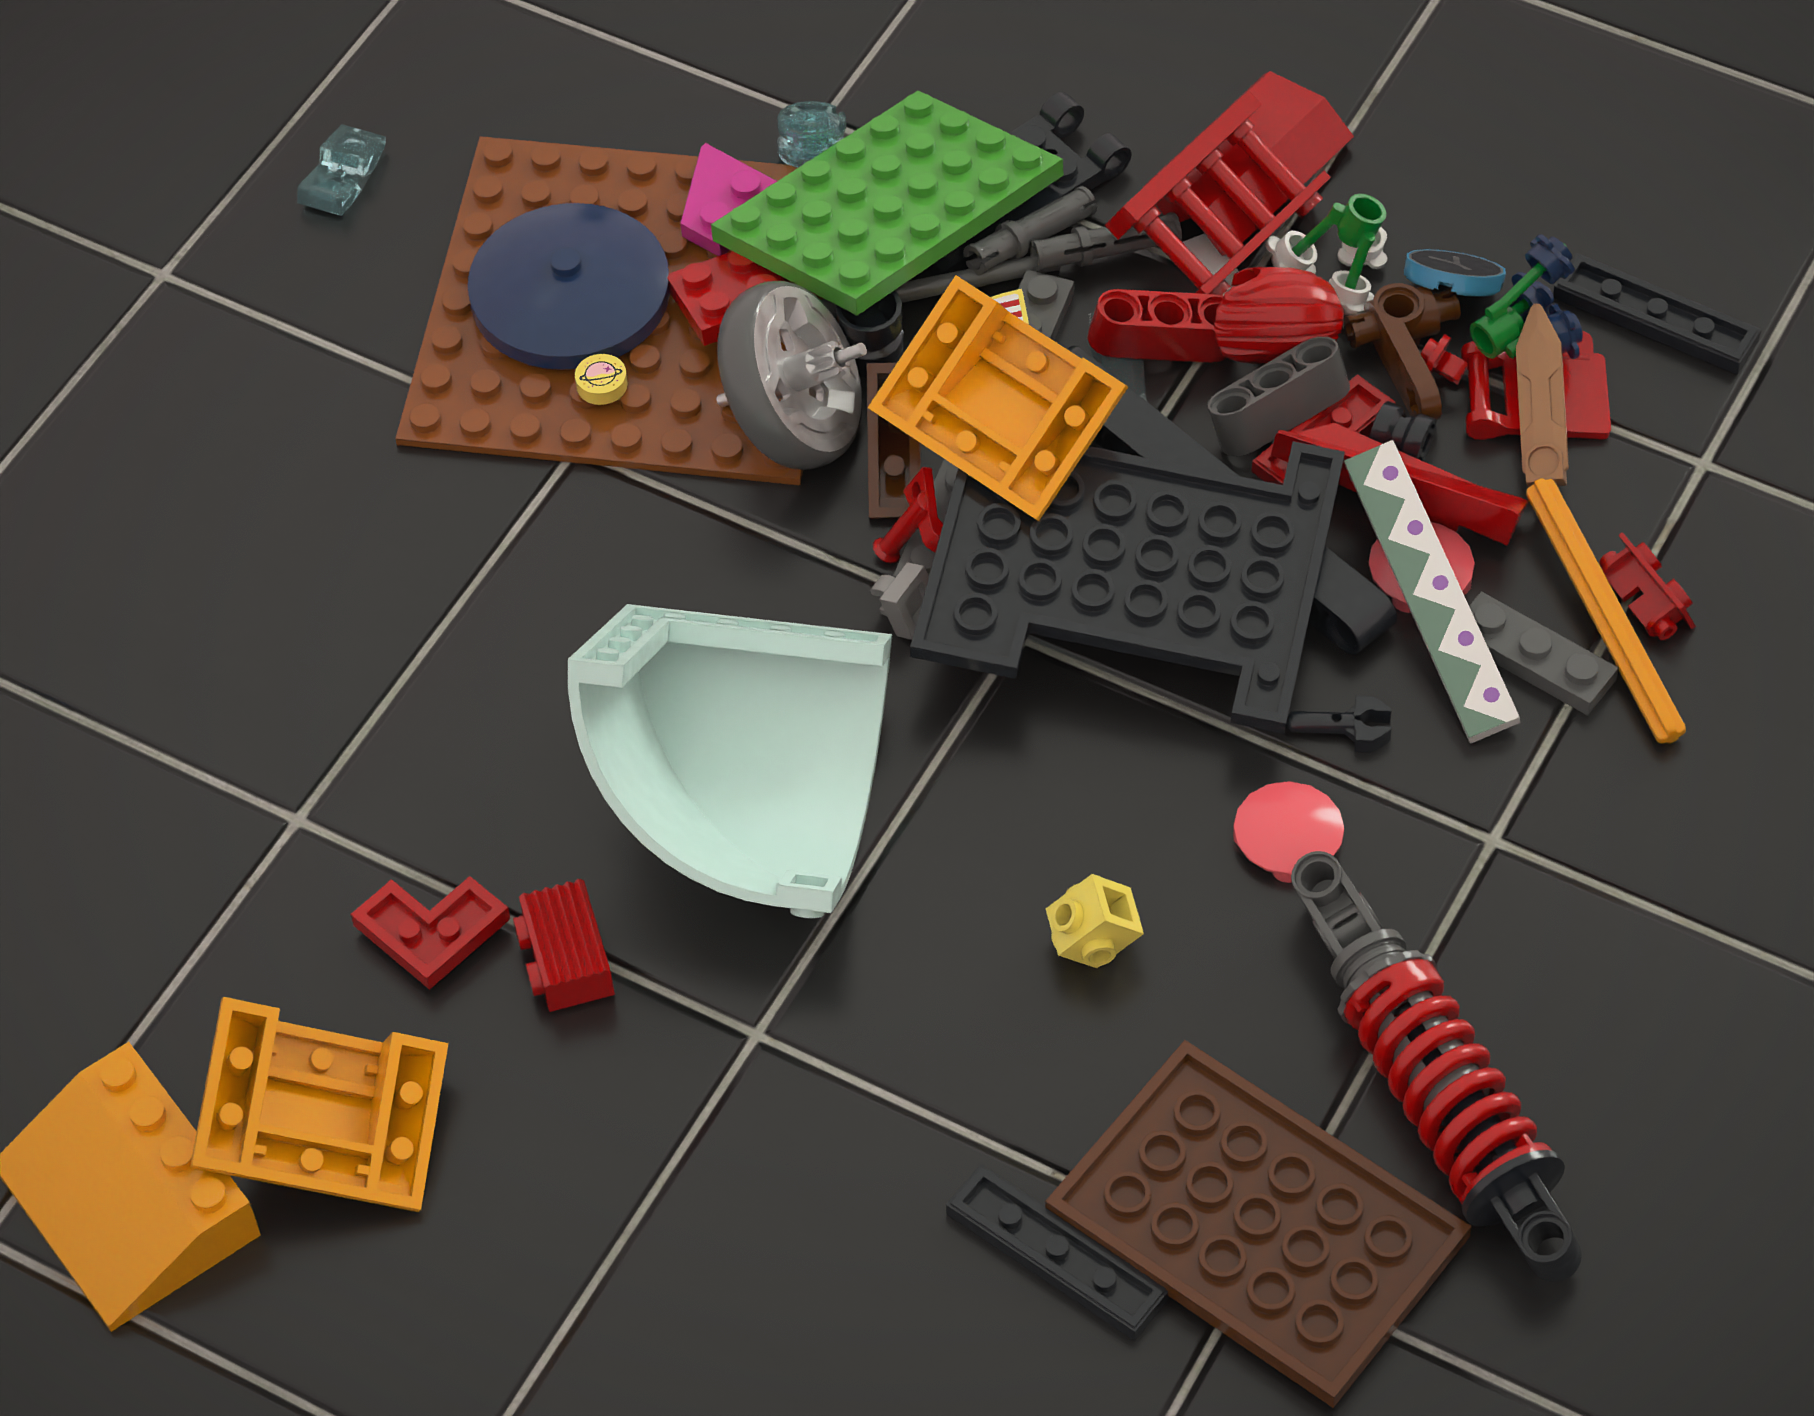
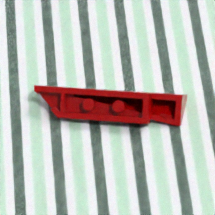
(1443, 495)

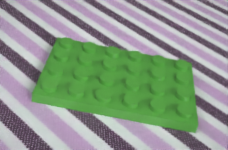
(887, 201)

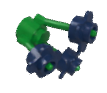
(1505, 319)

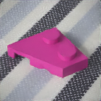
(715, 190)

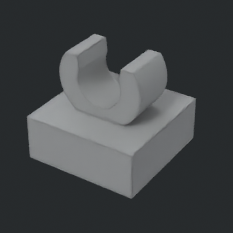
(902, 597)

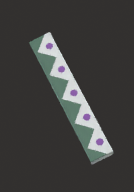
(1432, 592)

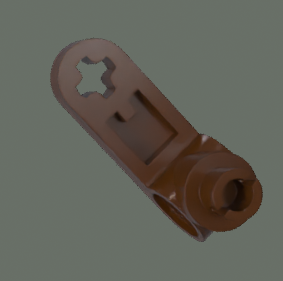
(1395, 326)

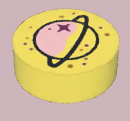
(601, 379)

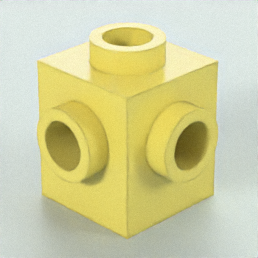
(1094, 921)

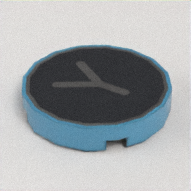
(1463, 272)

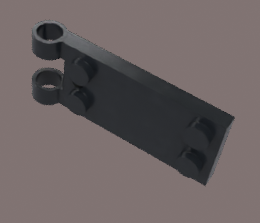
(1056, 120)

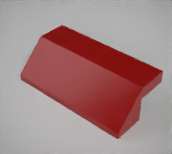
(1297, 129)

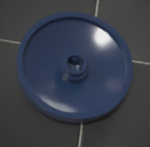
(568, 285)

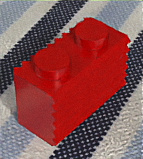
(565, 946)

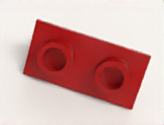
(1661, 603)

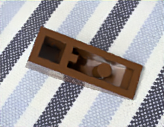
(892, 455)

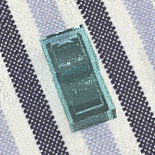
(343, 170)

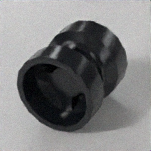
(1410, 434)

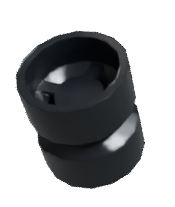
(877, 329)

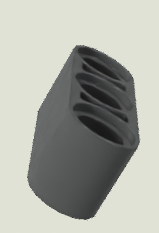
(1279, 396)

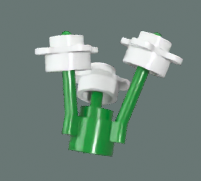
(1362, 245)

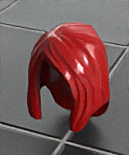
(1274, 312)

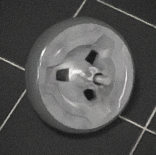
(819, 361)

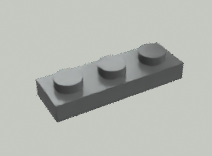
(1542, 655)

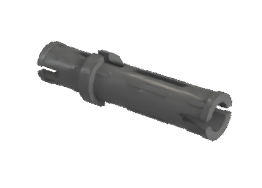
(1013, 238)
(1086, 245)

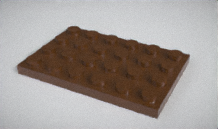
(1260, 1221)

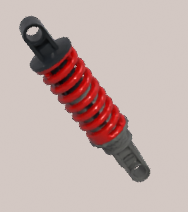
(1439, 1071)

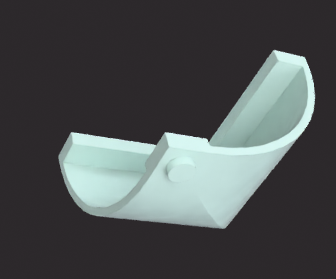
(735, 745)

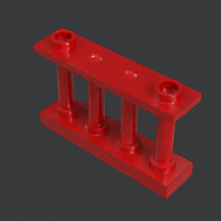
(1205, 156)

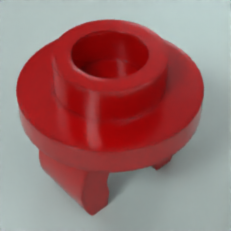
(1443, 362)

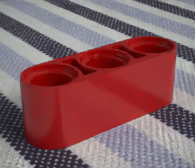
(1155, 326)

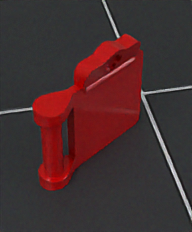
(1583, 386)

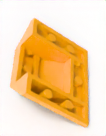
(997, 398)
(319, 1107)

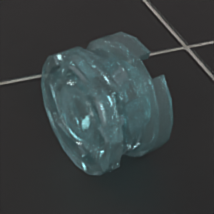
(808, 130)

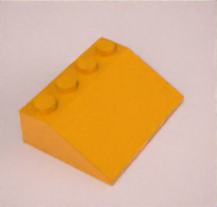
(116, 1189)

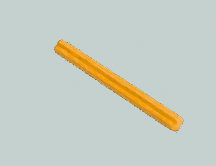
(1606, 611)

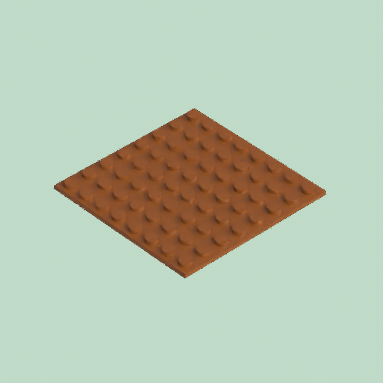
(487, 403)

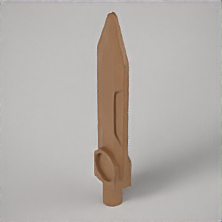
(1541, 400)

